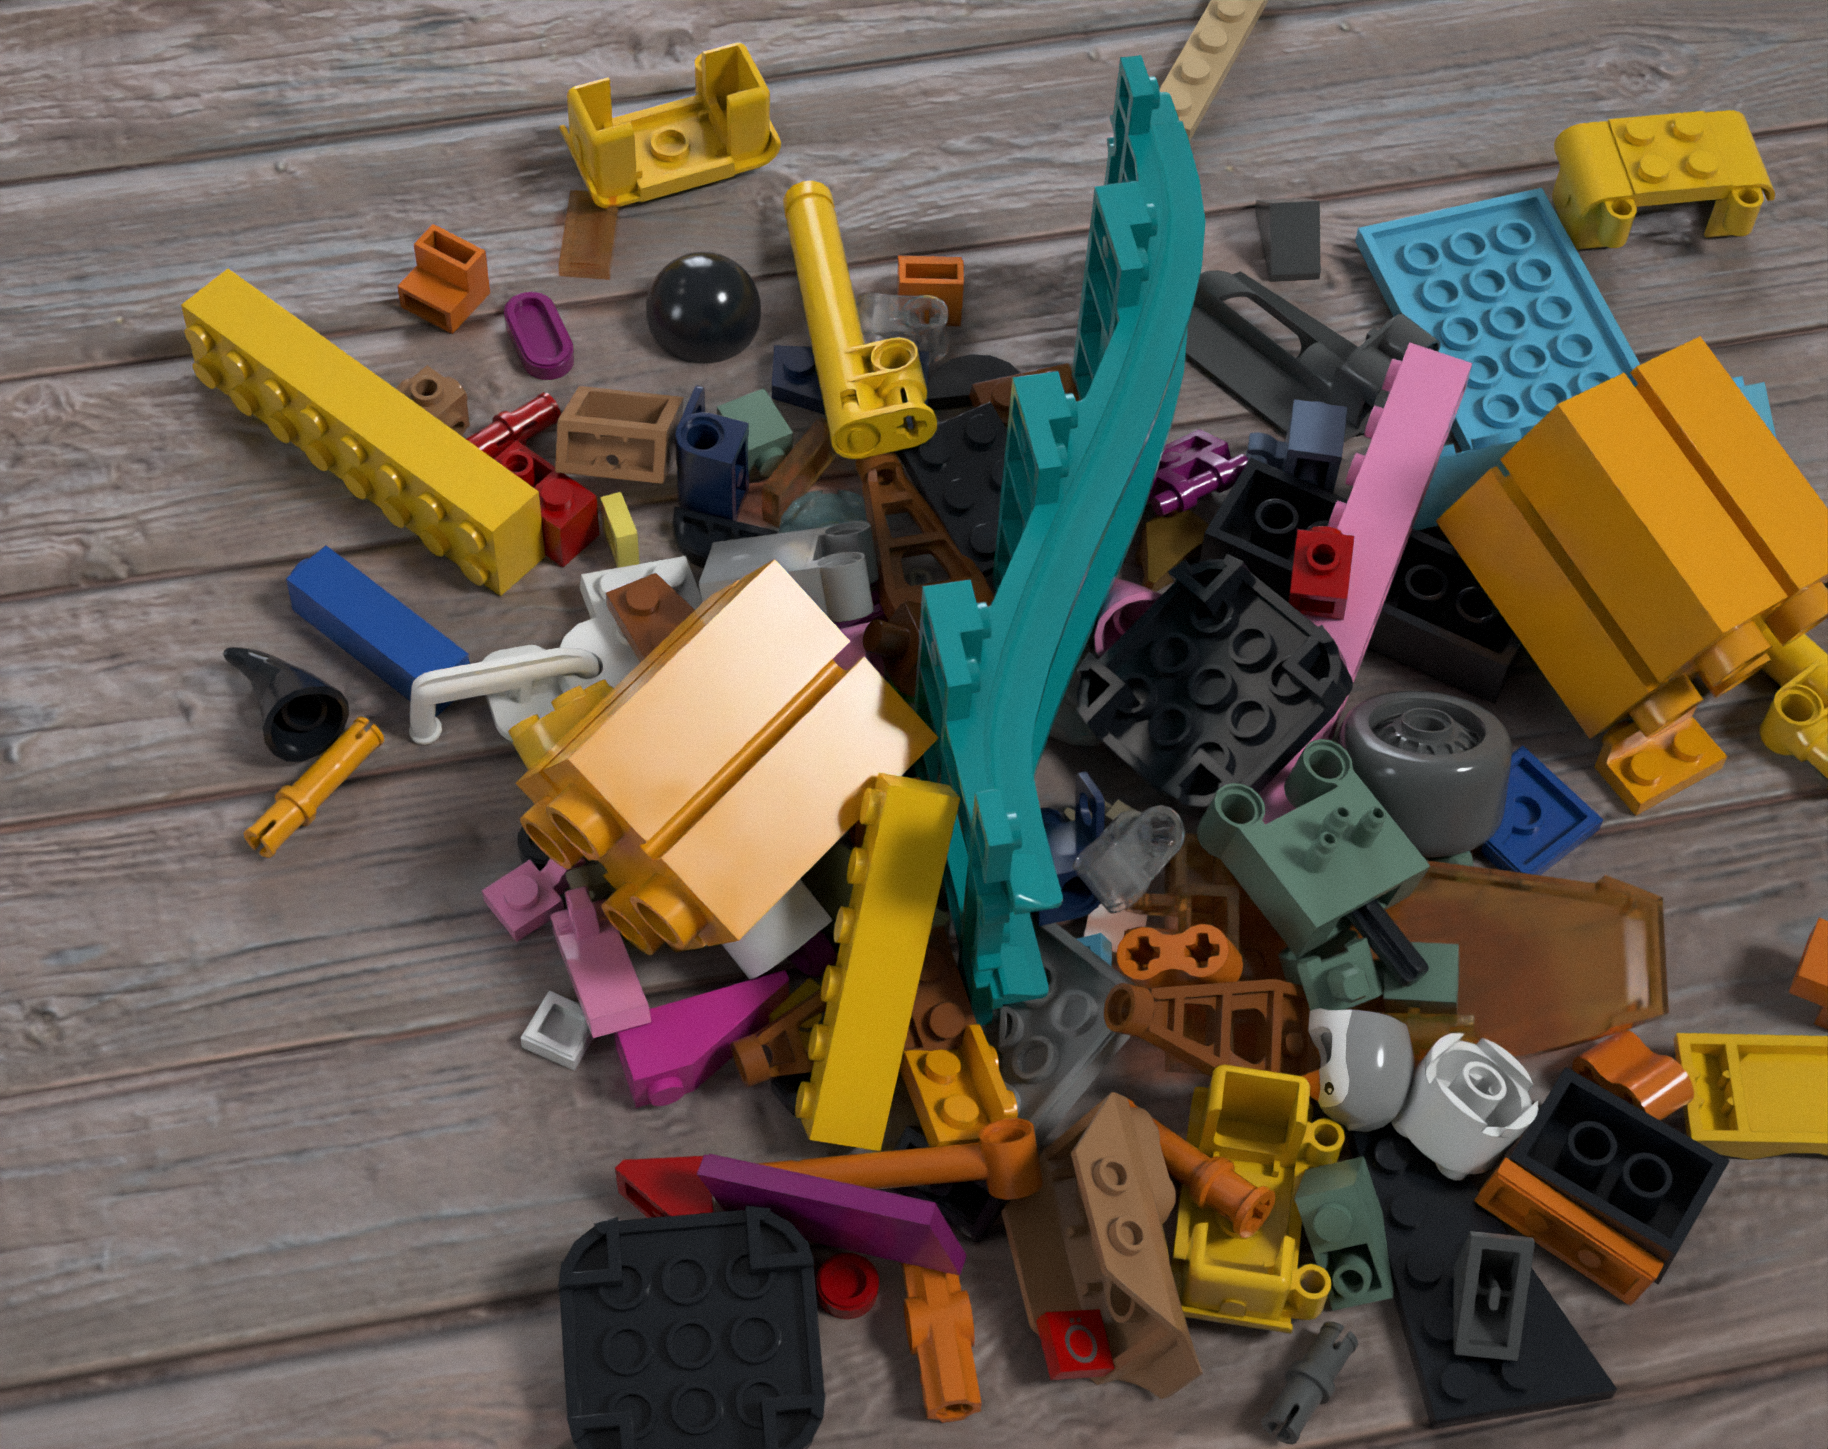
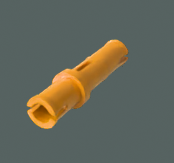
(298, 803)

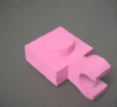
(528, 896)

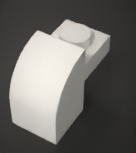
(779, 932)

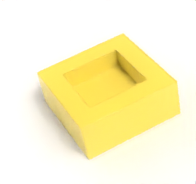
(619, 530)

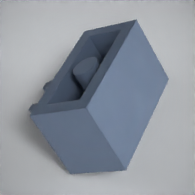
(1311, 444)

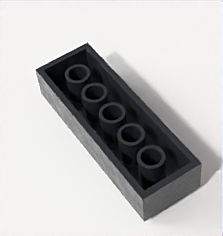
(1435, 606)

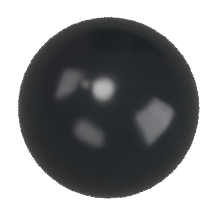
(703, 308)

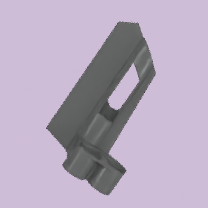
(1269, 376)

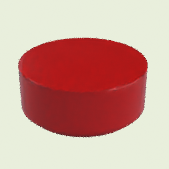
(847, 1286)

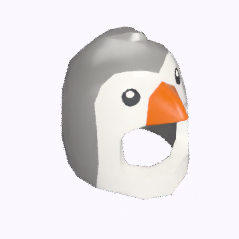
(1363, 1067)

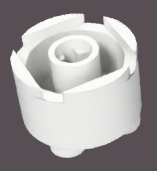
(1466, 1105)

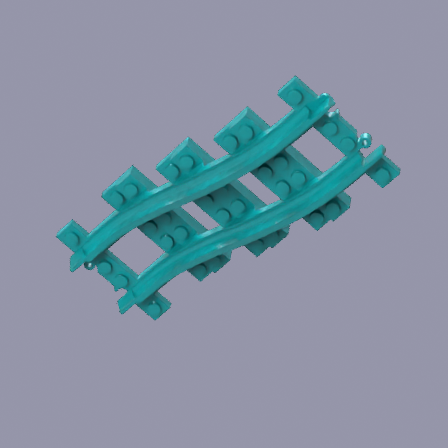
(1064, 527)

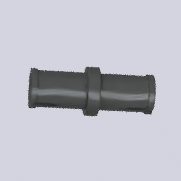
(1309, 1382)

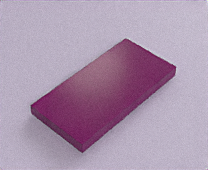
(839, 1212)

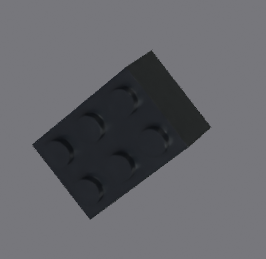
(1620, 1164)

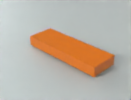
(1569, 1232)

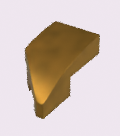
(1167, 543)

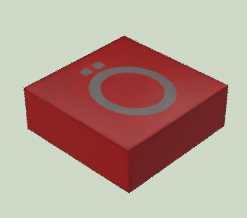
(1075, 1344)

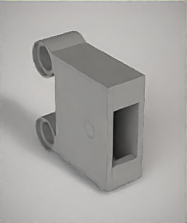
(826, 562)

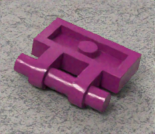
(1193, 469)

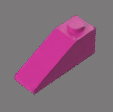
(693, 1037)

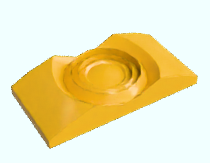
(1756, 1093)

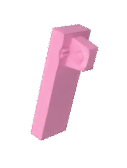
(598, 966)

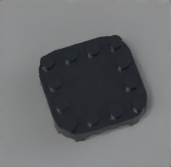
(1213, 685)
(692, 1334)

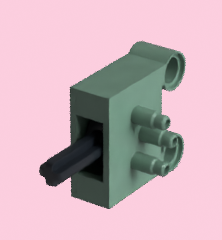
(1325, 862)

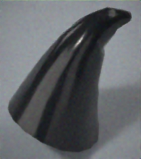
(291, 689)

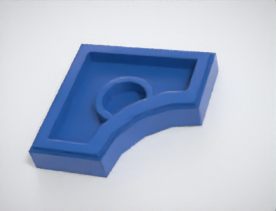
(1539, 820)

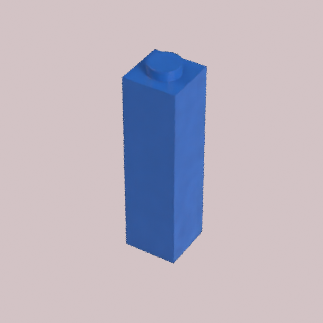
(369, 622)

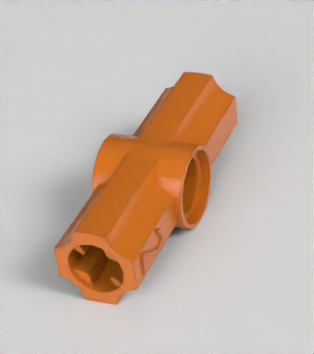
(942, 1338)

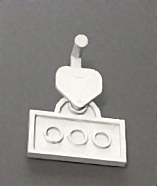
(527, 677)

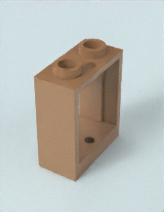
(619, 423)

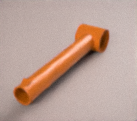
(1003, 1158)

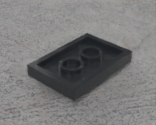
(962, 479)

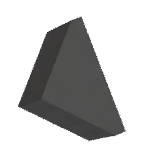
(1290, 238)
(1491, 1295)

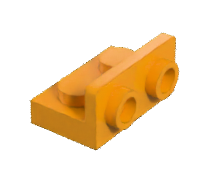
(1659, 766)
(957, 1089)

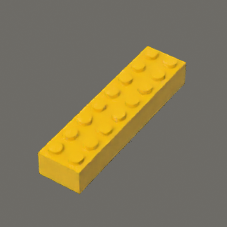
(365, 432)

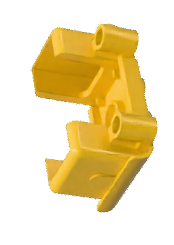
(678, 142)
(1657, 161)
(1268, 1134)

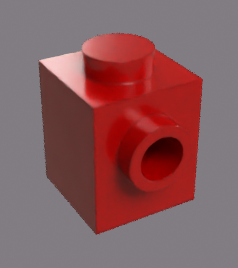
(1321, 572)

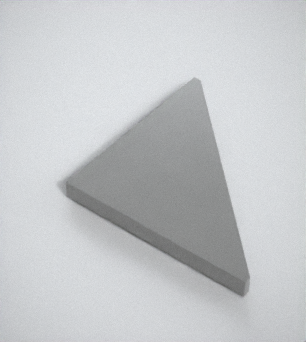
(1058, 1041)

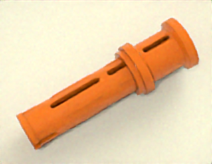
(1215, 1183)

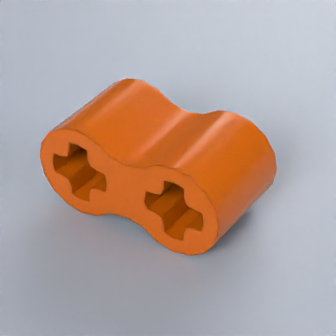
(1178, 957)
(1636, 1074)

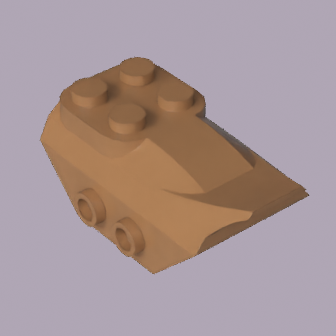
(1101, 1244)

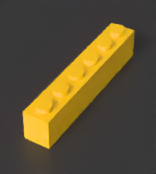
(878, 960)

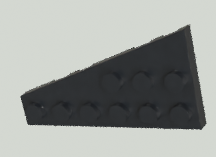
(1424, 1232)

